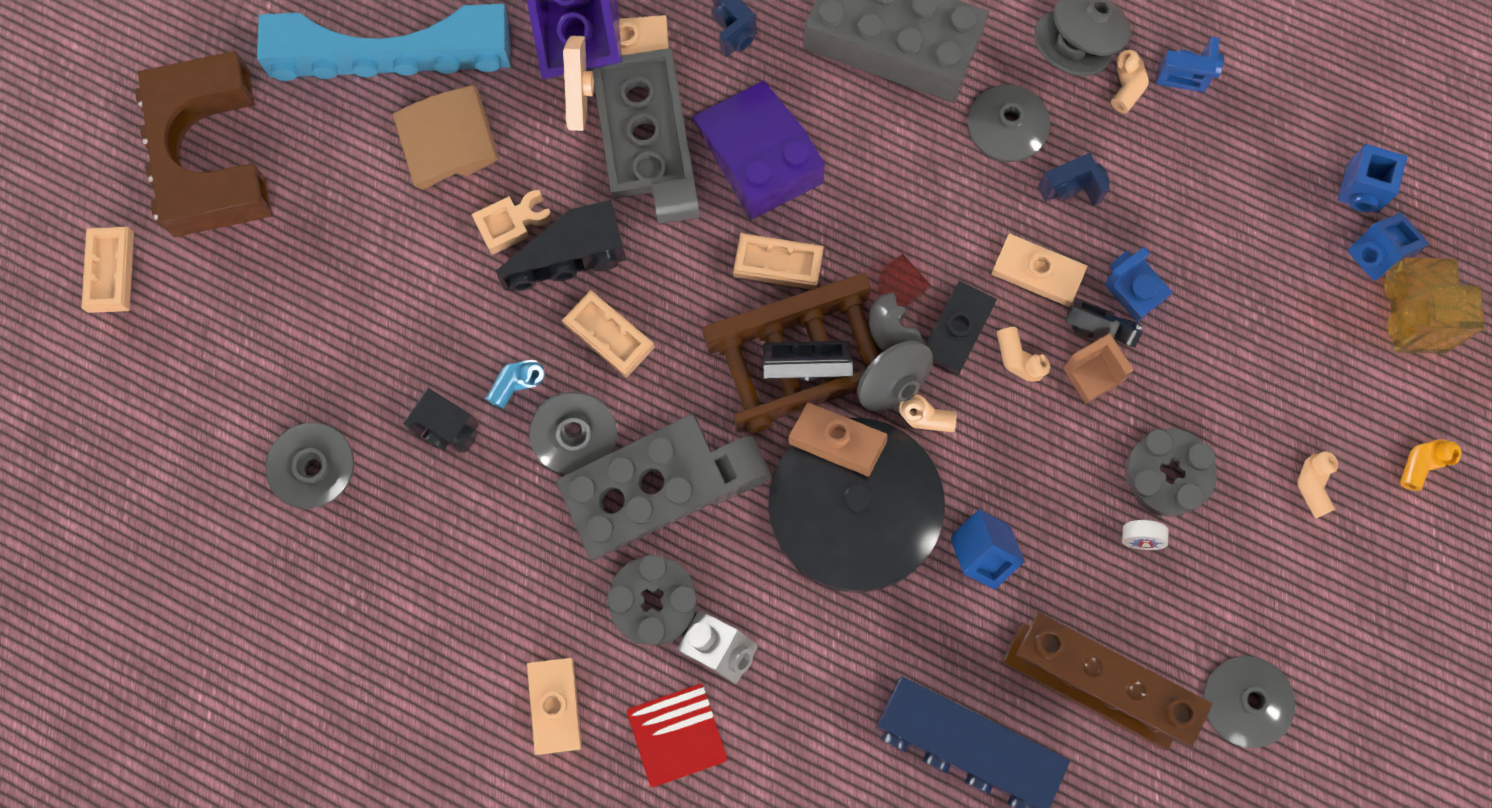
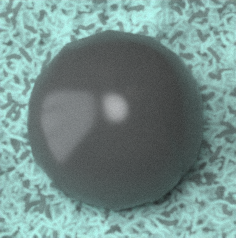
(886, 325)

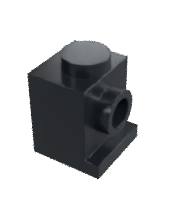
(442, 422)

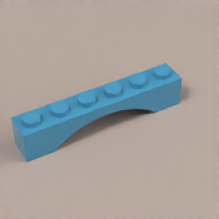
(465, 40)

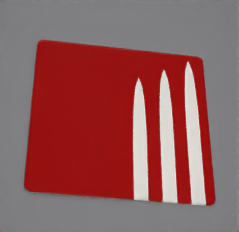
(676, 735)

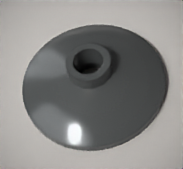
(1093, 25)
(1062, 53)
(1003, 138)
(895, 375)
(296, 451)
(571, 451)
(1231, 714)

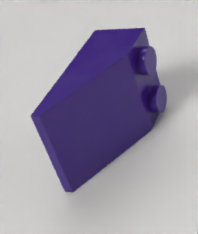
(559, 19)
(760, 149)

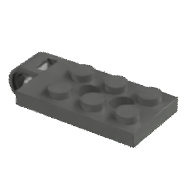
(652, 164)
(691, 481)

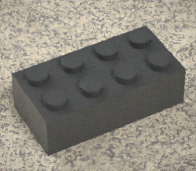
(901, 40)

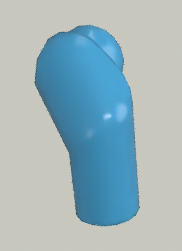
(514, 378)

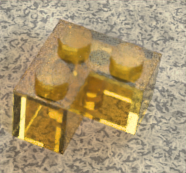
(1430, 306)

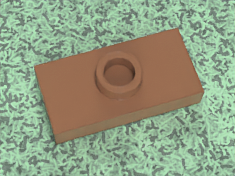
(838, 439)

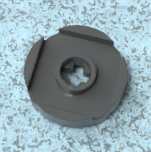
(1193, 460)
(626, 599)

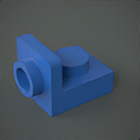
(1191, 71)
(1387, 245)
(1136, 284)

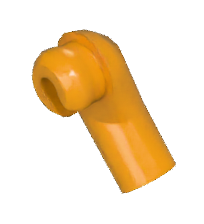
(1426, 458)

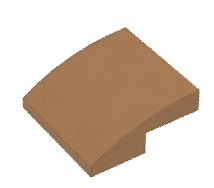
(445, 136)

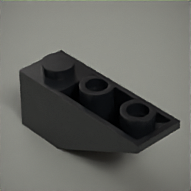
(573, 243)

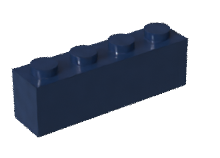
(971, 745)

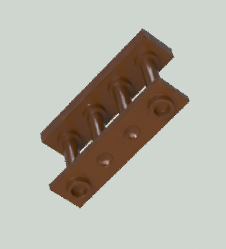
(769, 324)
(1106, 683)

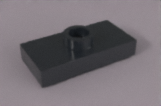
(959, 327)
(807, 359)

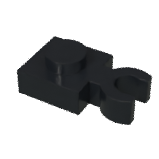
(1094, 320)

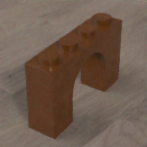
(172, 102)

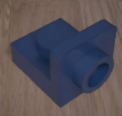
(738, 25)
(1073, 177)

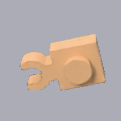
(505, 224)

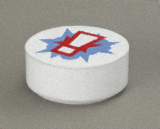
(1145, 535)

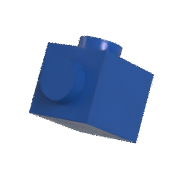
(1372, 179)

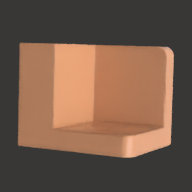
(1098, 368)

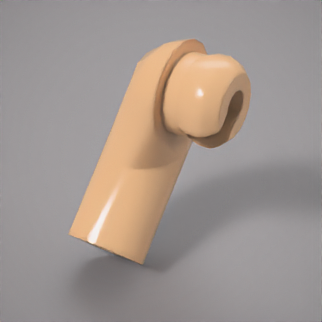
(1132, 78)
(1019, 362)

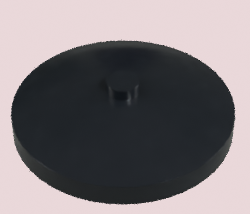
(853, 527)

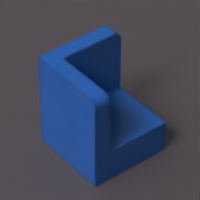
(987, 549)

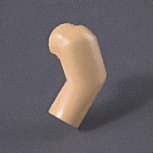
(923, 415)
(1313, 481)

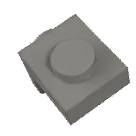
(718, 647)

